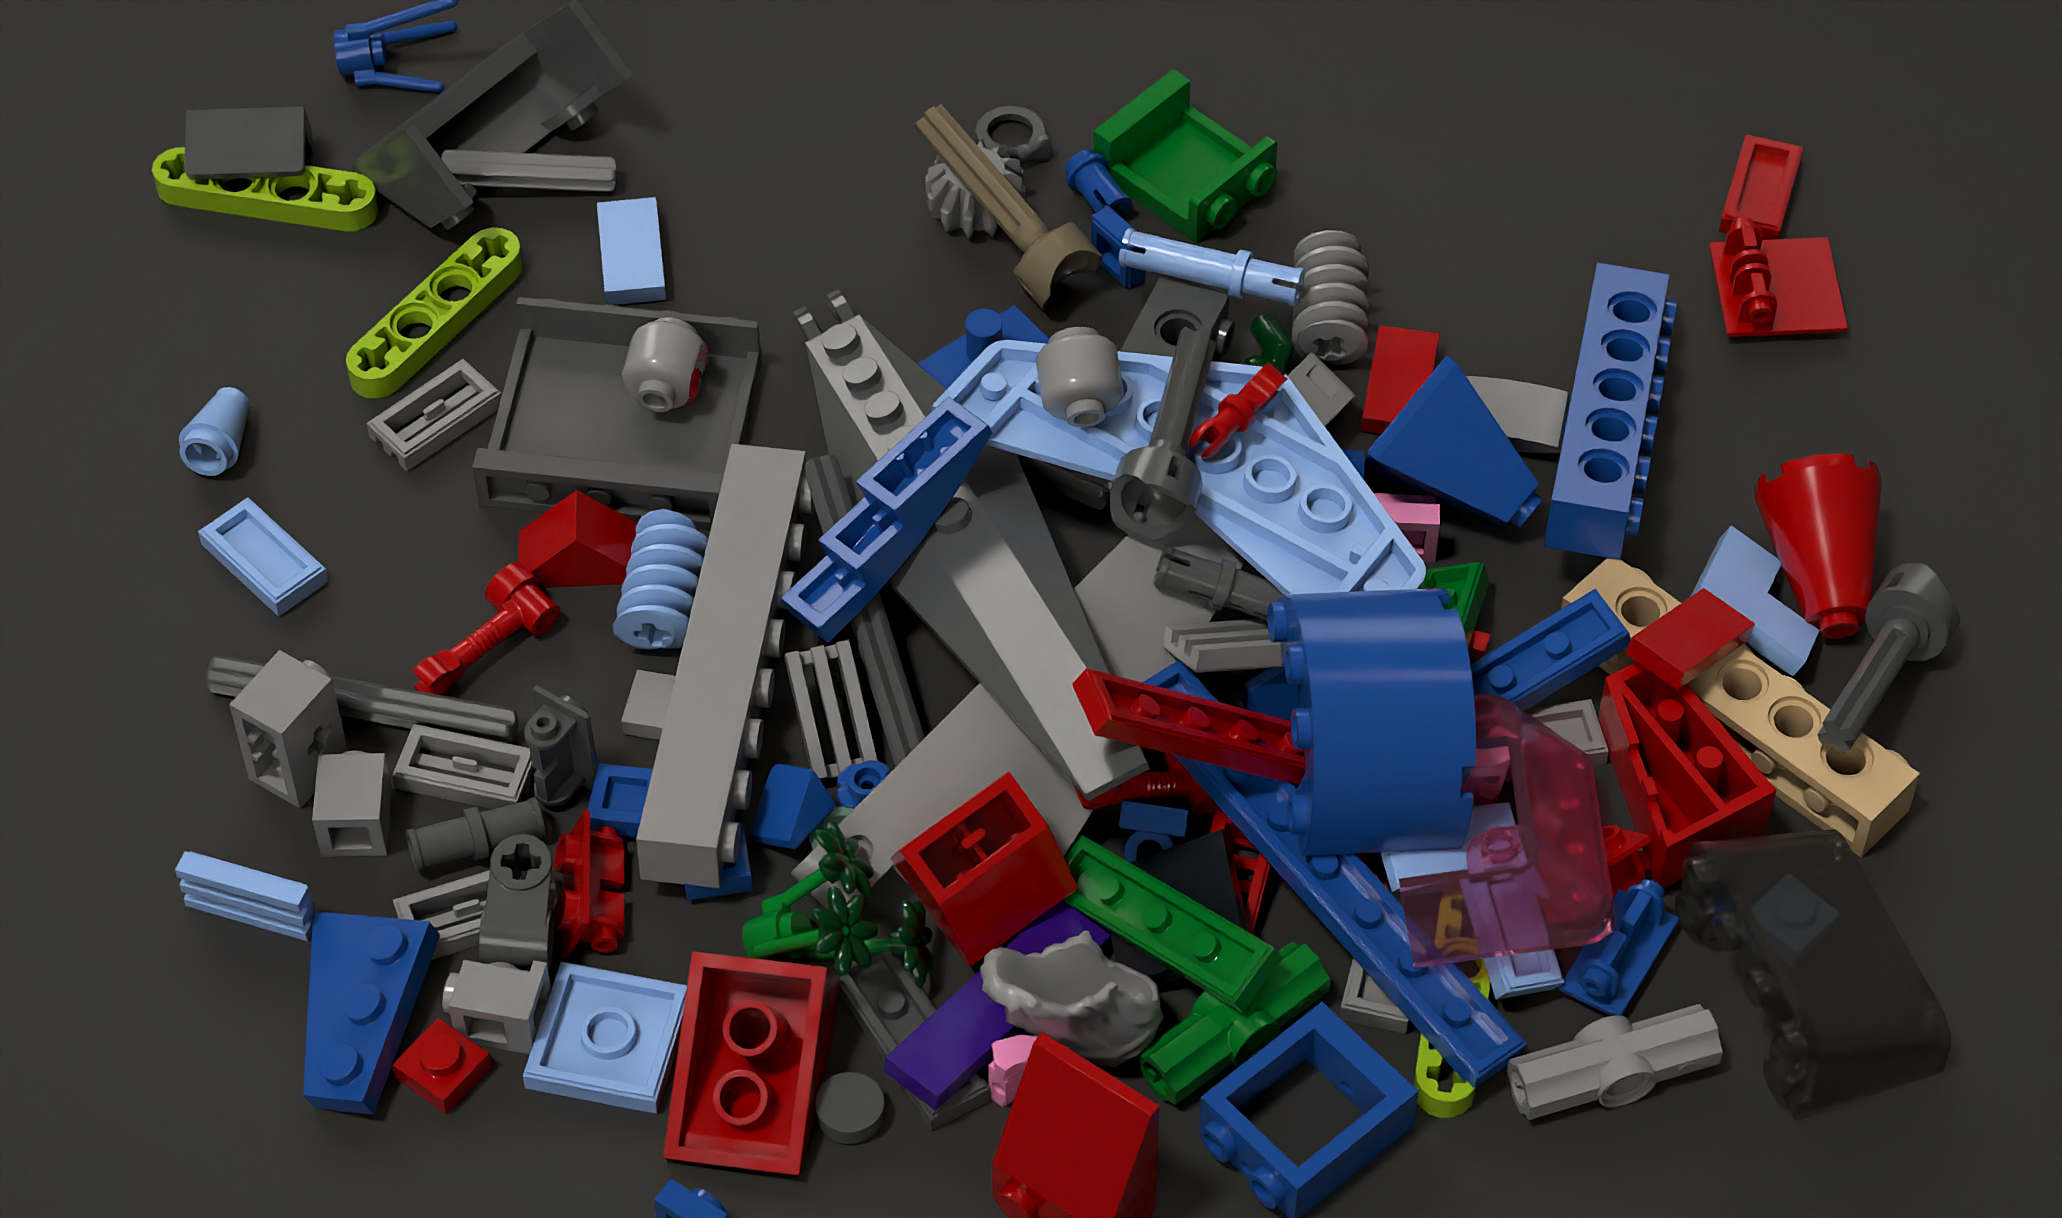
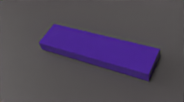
(961, 1032)

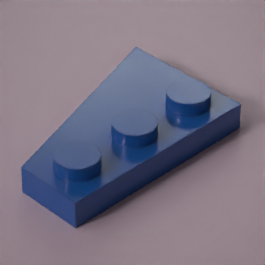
(360, 1004)

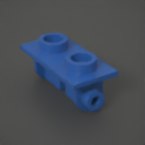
(1614, 967)

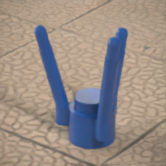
(363, 46)

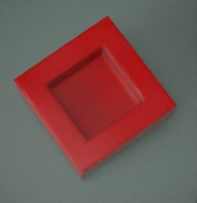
(442, 1066)

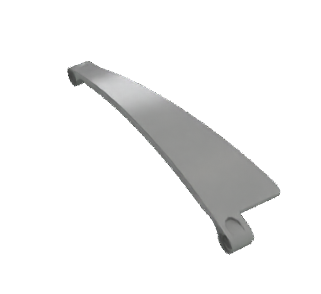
(981, 739)

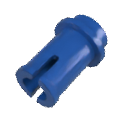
(1090, 176)

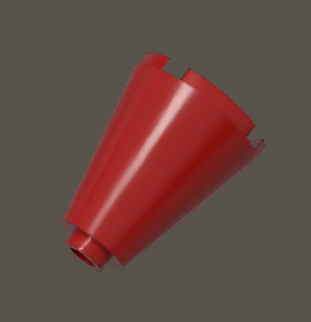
(1825, 536)

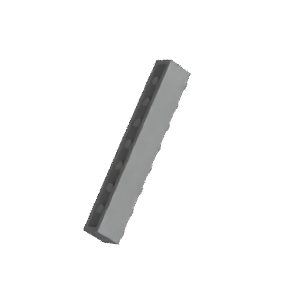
(725, 669)

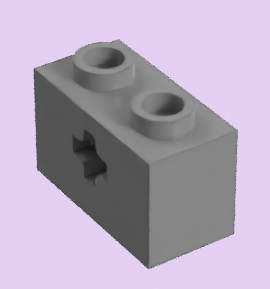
(285, 723)

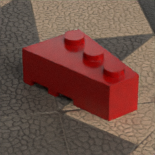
(1678, 770)

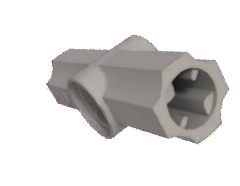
(1614, 1061)

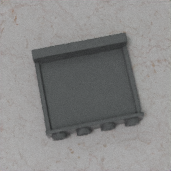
(577, 427)

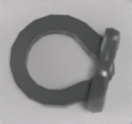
(1039, 145)

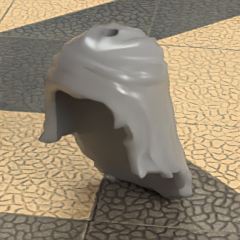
(1076, 998)

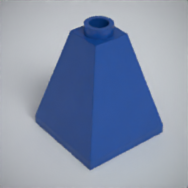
(1455, 452)

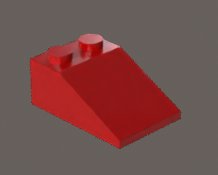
(750, 1062)
(1075, 1142)

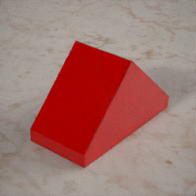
(578, 544)

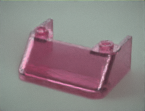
(1528, 881)

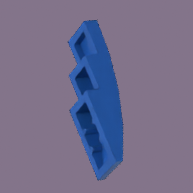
(899, 507)

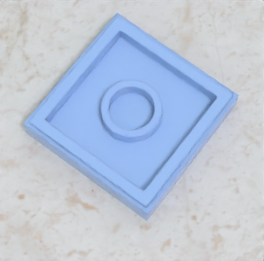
(607, 1038)

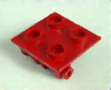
(1775, 284)

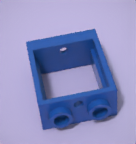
(1353, 1068)

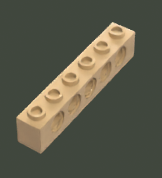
(1770, 706)

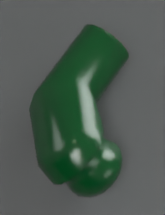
(1274, 342)

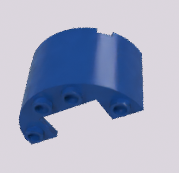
(1378, 719)

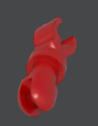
(1238, 410)

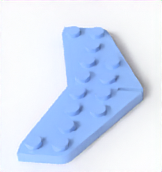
(1271, 493)

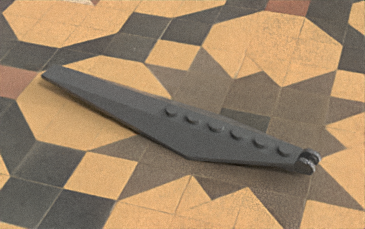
(988, 563)

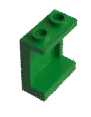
(1182, 160)

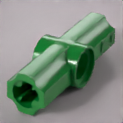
(1225, 1036)

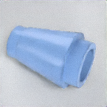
(215, 433)

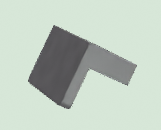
(246, 142)

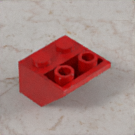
(986, 869)

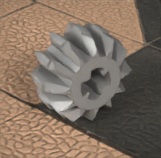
(955, 204)

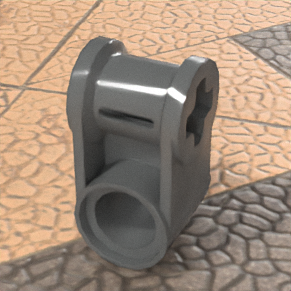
(517, 912)

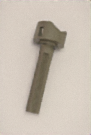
(1047, 254)

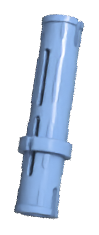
(1212, 267)

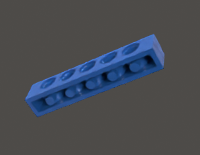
(1608, 410)

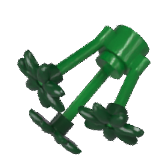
(788, 934)

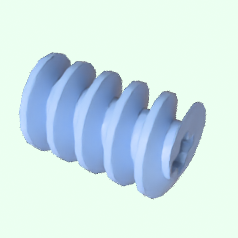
(660, 581)

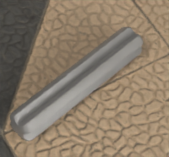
(532, 170)

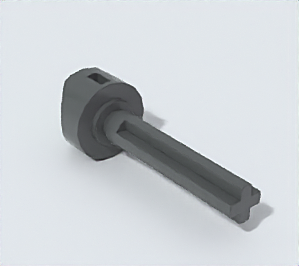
(1160, 472)
(1909, 621)

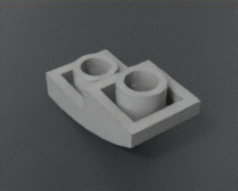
(1527, 412)

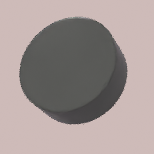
(849, 1108)

